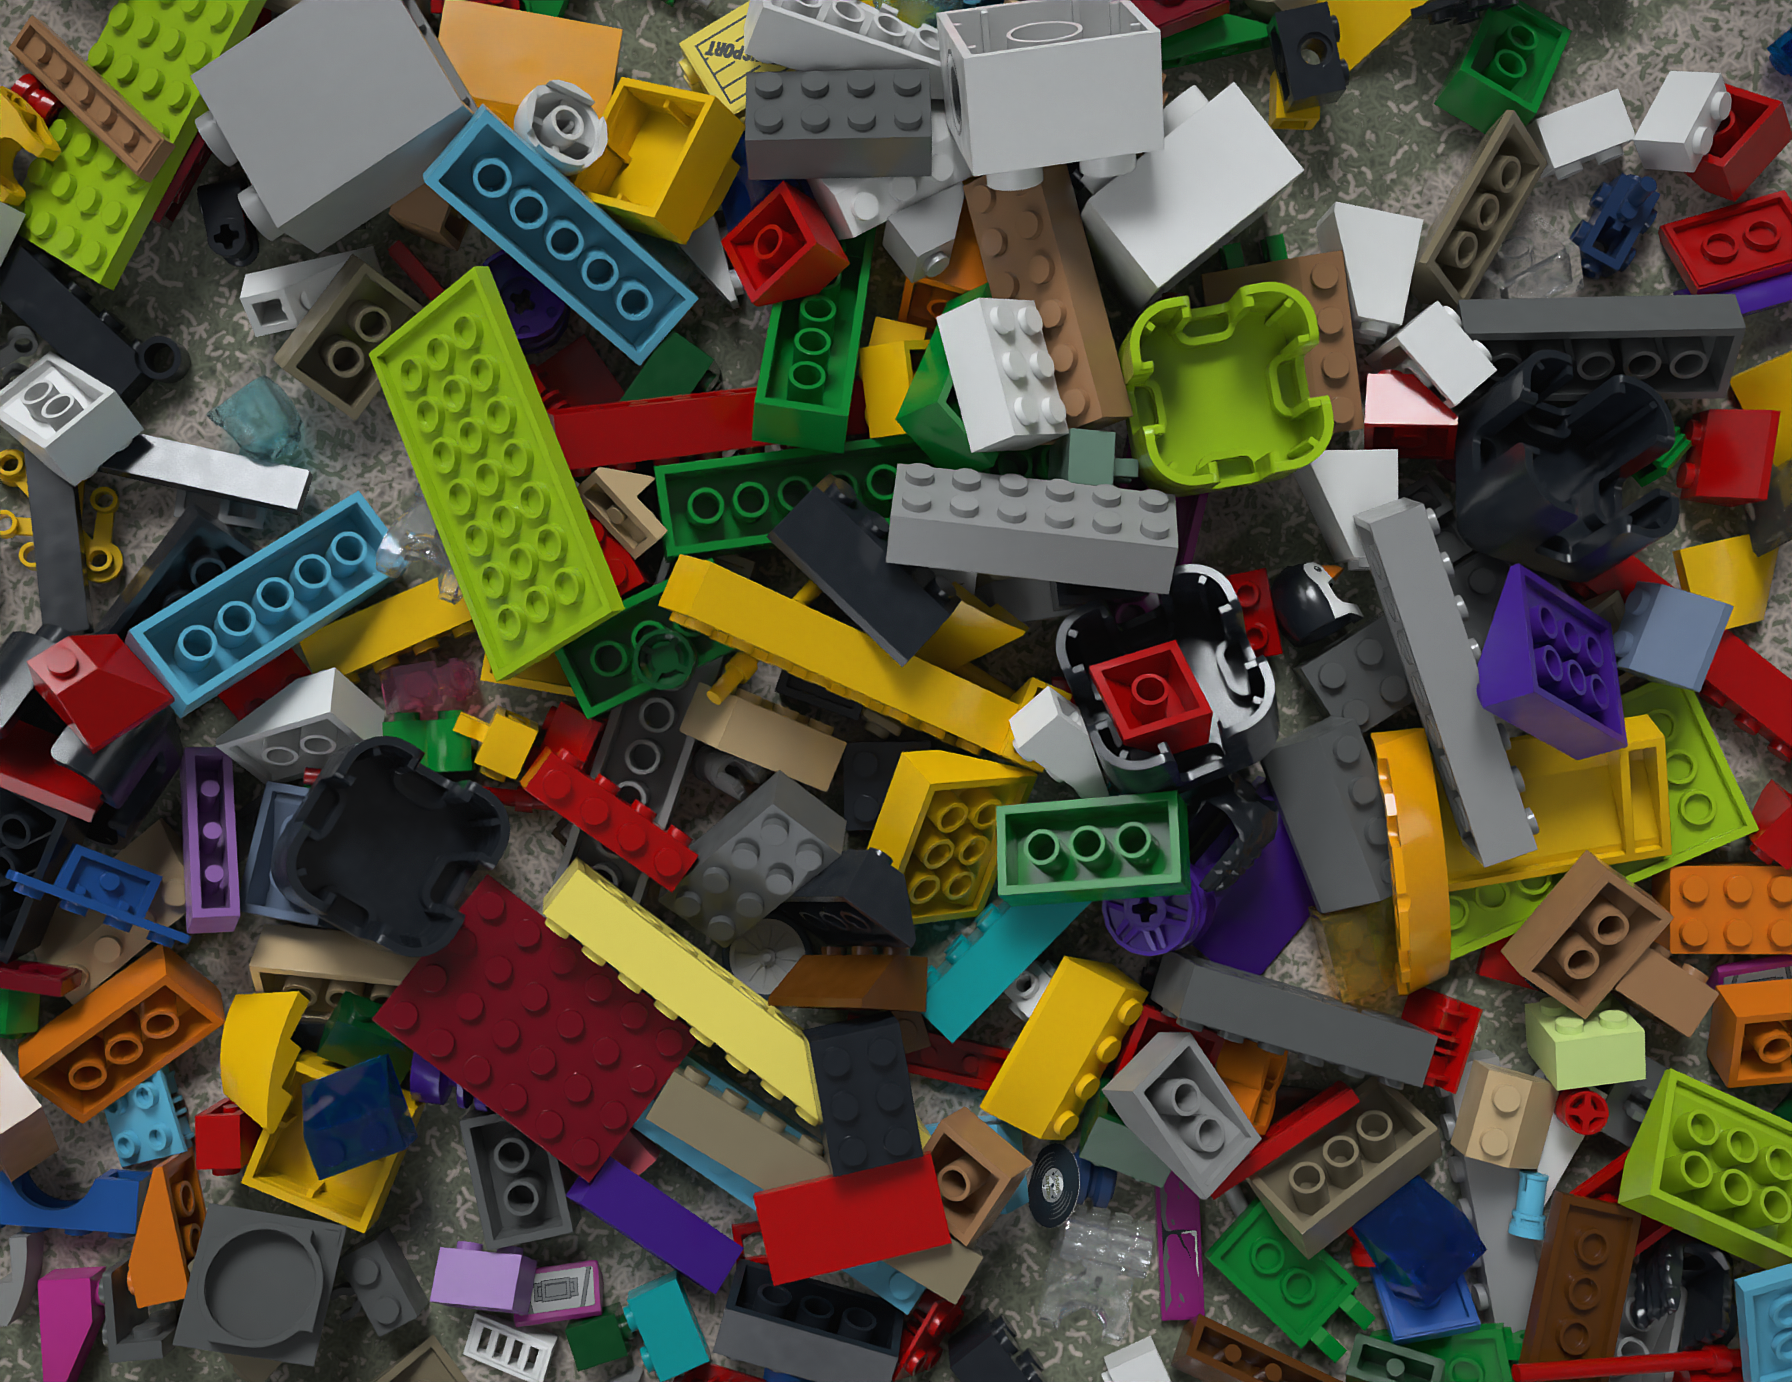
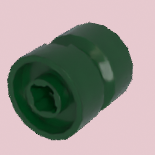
(665, 659)

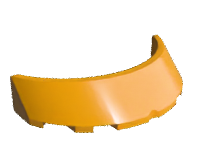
(1415, 858)

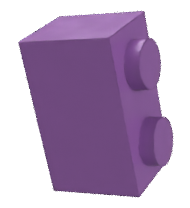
(484, 1279)

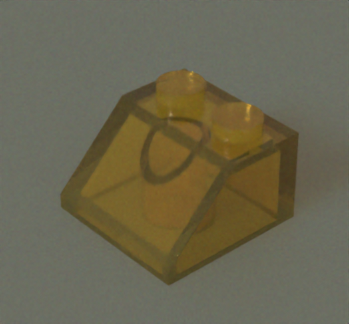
(1357, 948)

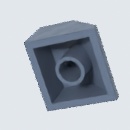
(1669, 635)

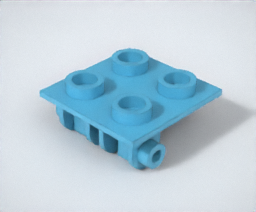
(146, 1122)

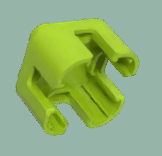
(1223, 391)

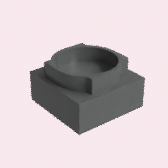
(260, 1285)

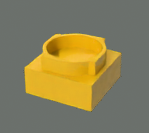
(663, 159)
(285, 1169)

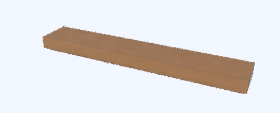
(92, 99)

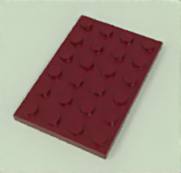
(537, 1029)

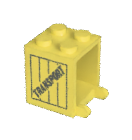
(717, 62)

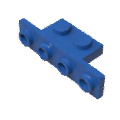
(106, 886)

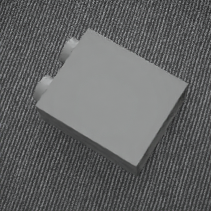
(332, 114)

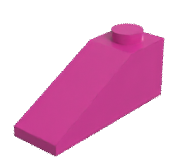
(68, 1320)

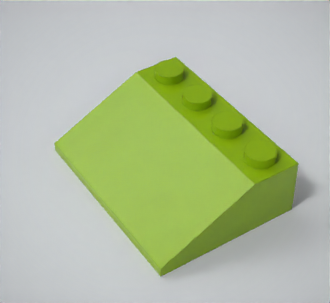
(1713, 1170)

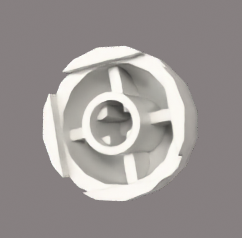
(562, 126)

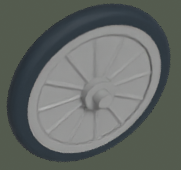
(767, 952)

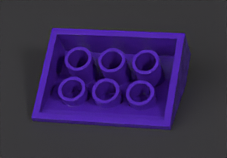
(1552, 669)
(1262, 906)

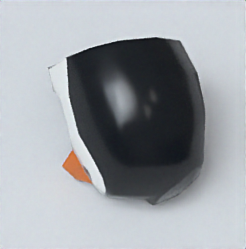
(1307, 605)

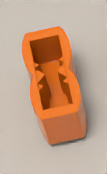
(1252, 1079)

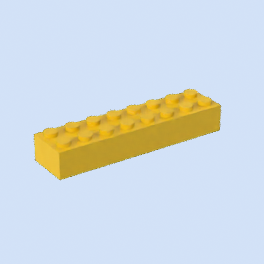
(834, 656)

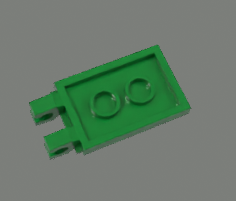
(1284, 1283)
(1474, 1355)

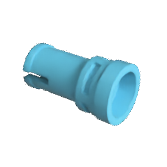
(1528, 1215)

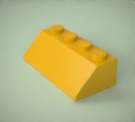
(1065, 1048)

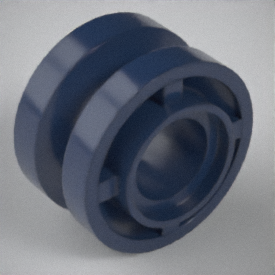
(1095, 1182)

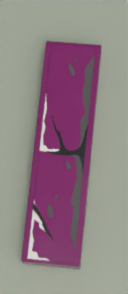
(1178, 1250)

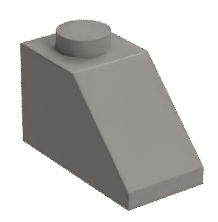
(924, 233)

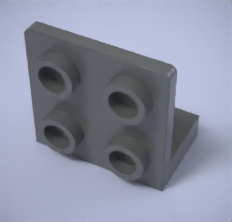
(128, 1329)

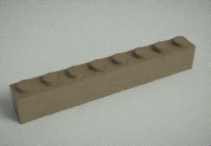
(772, 1157)

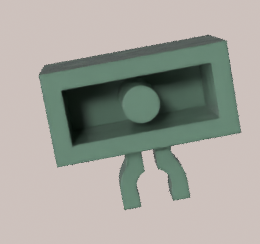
(1089, 459)

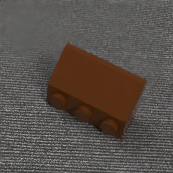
(855, 981)

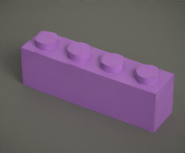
(209, 841)

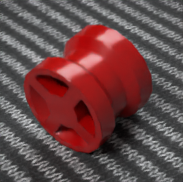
(1591, 1113)

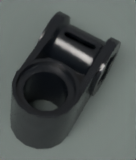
(226, 219)

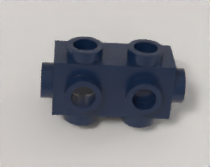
(1619, 216)

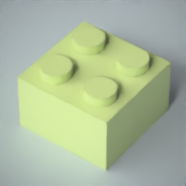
(1587, 1051)

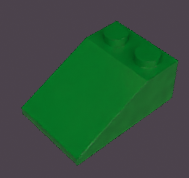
(1503, 67)

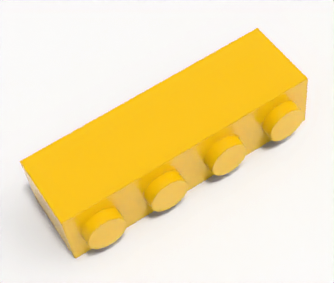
(386, 631)

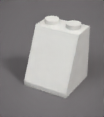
(1377, 261)
(1345, 485)

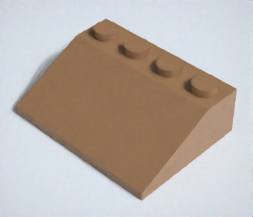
(1322, 280)

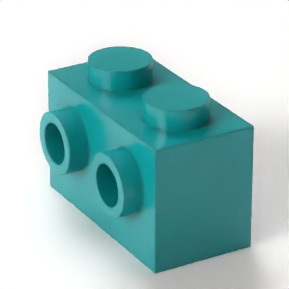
(666, 1326)

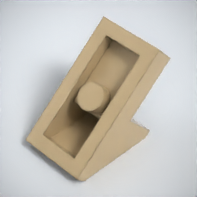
(614, 502)

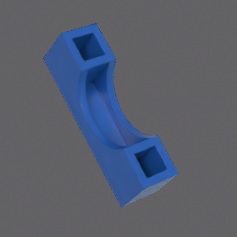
(109, 1206)

